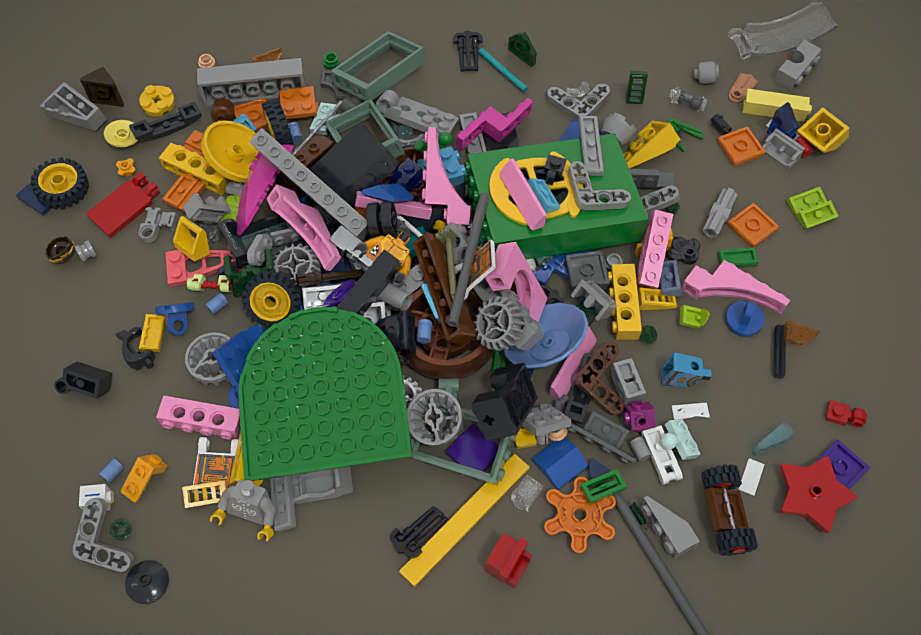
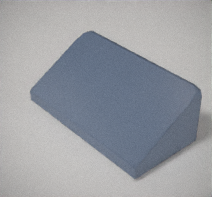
(670, 279)

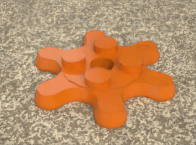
(566, 521)

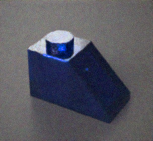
(784, 121)
(408, 175)

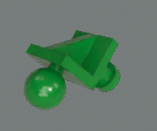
(444, 139)

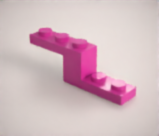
(493, 124)

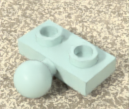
(322, 112)
(681, 439)

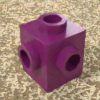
(639, 416)

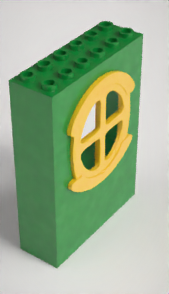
(566, 228)

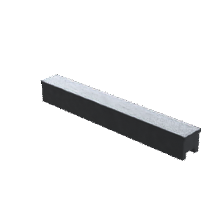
(371, 284)

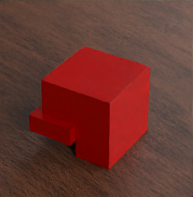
(508, 560)

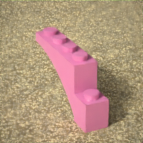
(438, 187)
(306, 222)
(732, 282)

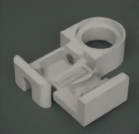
(153, 220)

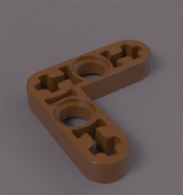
(594, 381)

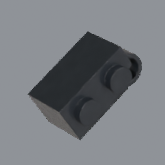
(84, 380)

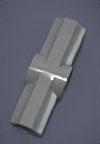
(719, 213)

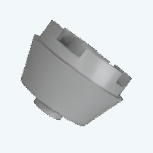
(617, 124)

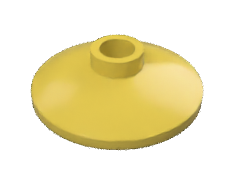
(119, 134)

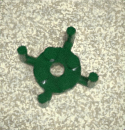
(240, 279)

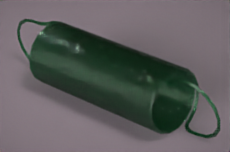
(637, 513)

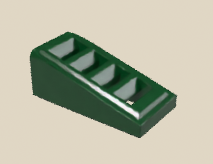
(636, 88)

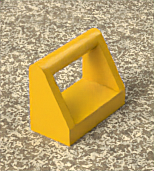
(192, 247)

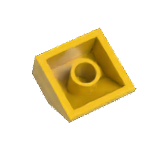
(824, 131)

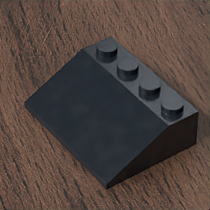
(355, 164)

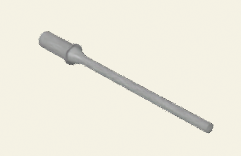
(294, 151)

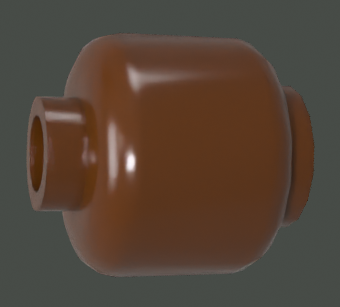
(222, 110)

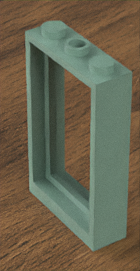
(342, 73)
(361, 113)
(497, 472)

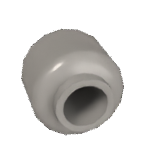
(707, 72)

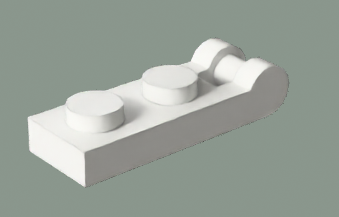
(661, 456)

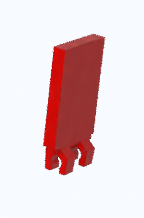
(123, 205)

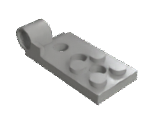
(414, 113)

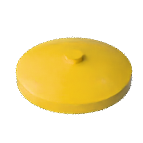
(228, 149)

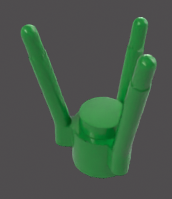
(679, 126)

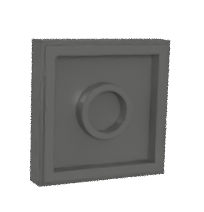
(588, 267)

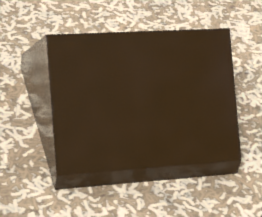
(101, 88)

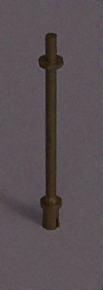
(316, 277)

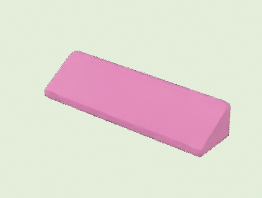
(523, 195)
(407, 208)
(571, 367)

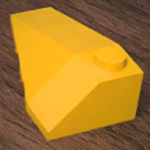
(651, 142)

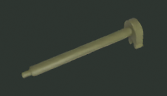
(448, 238)

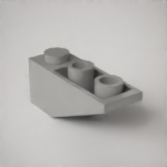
(674, 531)

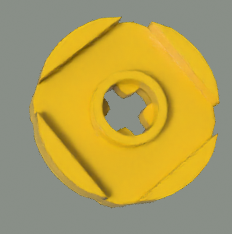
(153, 93)

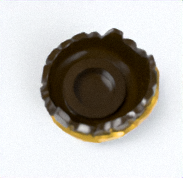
(60, 249)

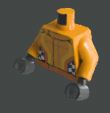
(394, 246)

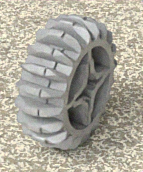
(288, 258)
(506, 320)

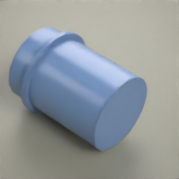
(295, 132)
(216, 303)
(424, 331)
(111, 470)

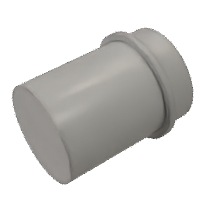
(640, 449)

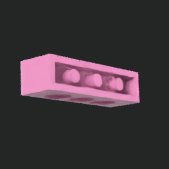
(653, 249)
(172, 407)

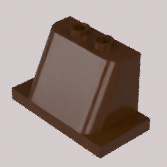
(308, 156)

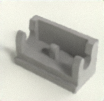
(783, 149)

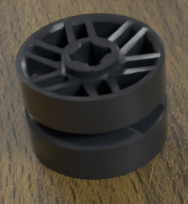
(381, 219)

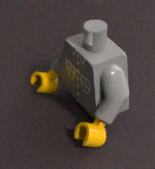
(248, 503)

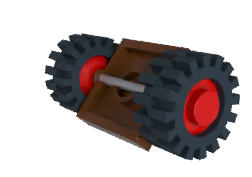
(728, 510)

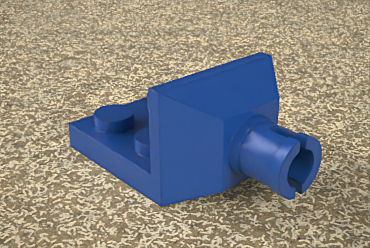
(234, 351)

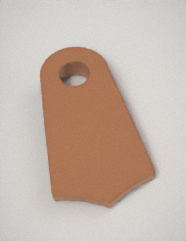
(742, 83)

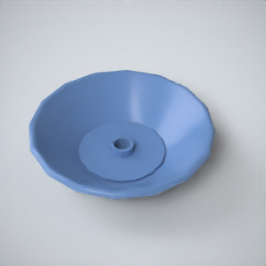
(564, 331)

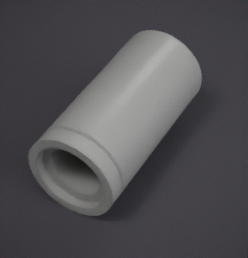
(396, 297)

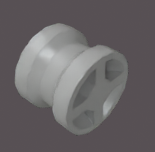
(85, 251)

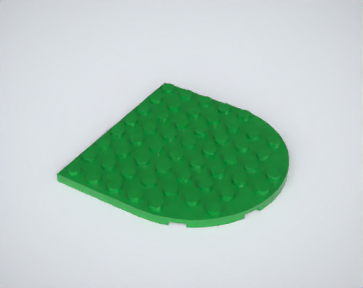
(321, 396)

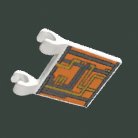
(482, 265)
(213, 466)

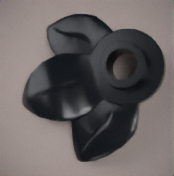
(684, 250)

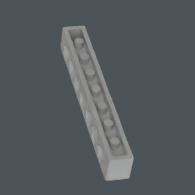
(310, 184)
(532, 329)

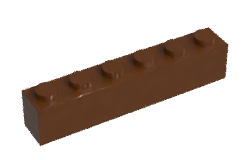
(434, 265)

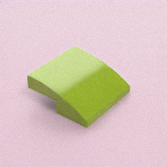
(812, 208)

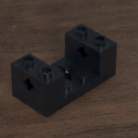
(506, 408)

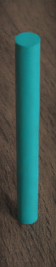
(503, 70)

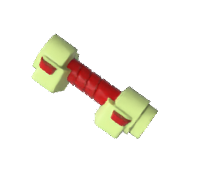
(199, 282)

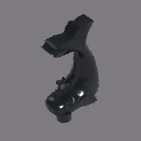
(135, 359)

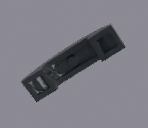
(168, 125)
(579, 400)

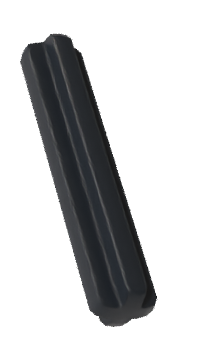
(779, 352)

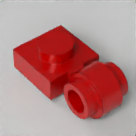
(840, 414)

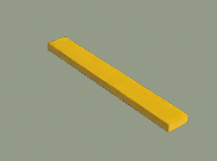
(462, 522)

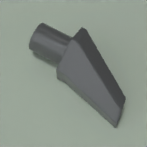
(560, 404)

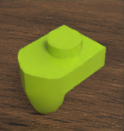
(693, 317)

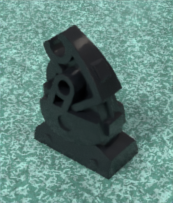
(400, 331)

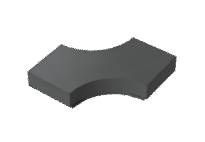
(327, 82)

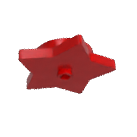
(817, 506)

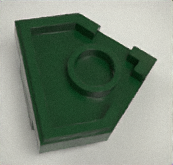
(522, 47)

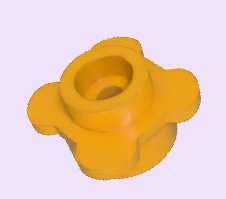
(125, 167)

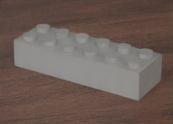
(249, 81)

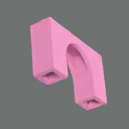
(513, 267)

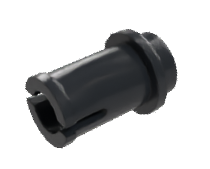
(718, 121)

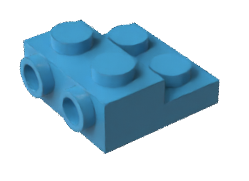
(451, 165)

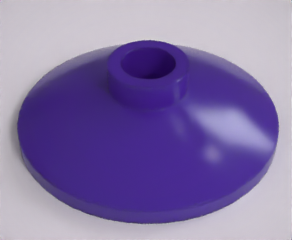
(339, 294)

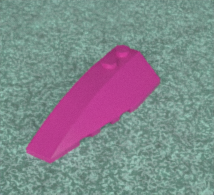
(256, 188)

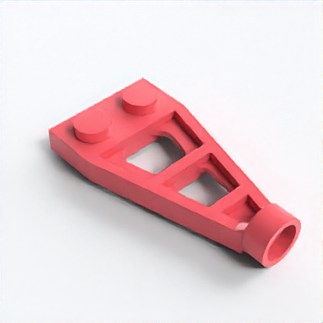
(177, 266)

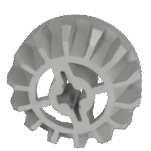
(200, 358)
(427, 405)

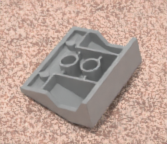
(321, 485)

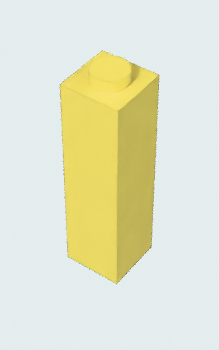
(766, 103)

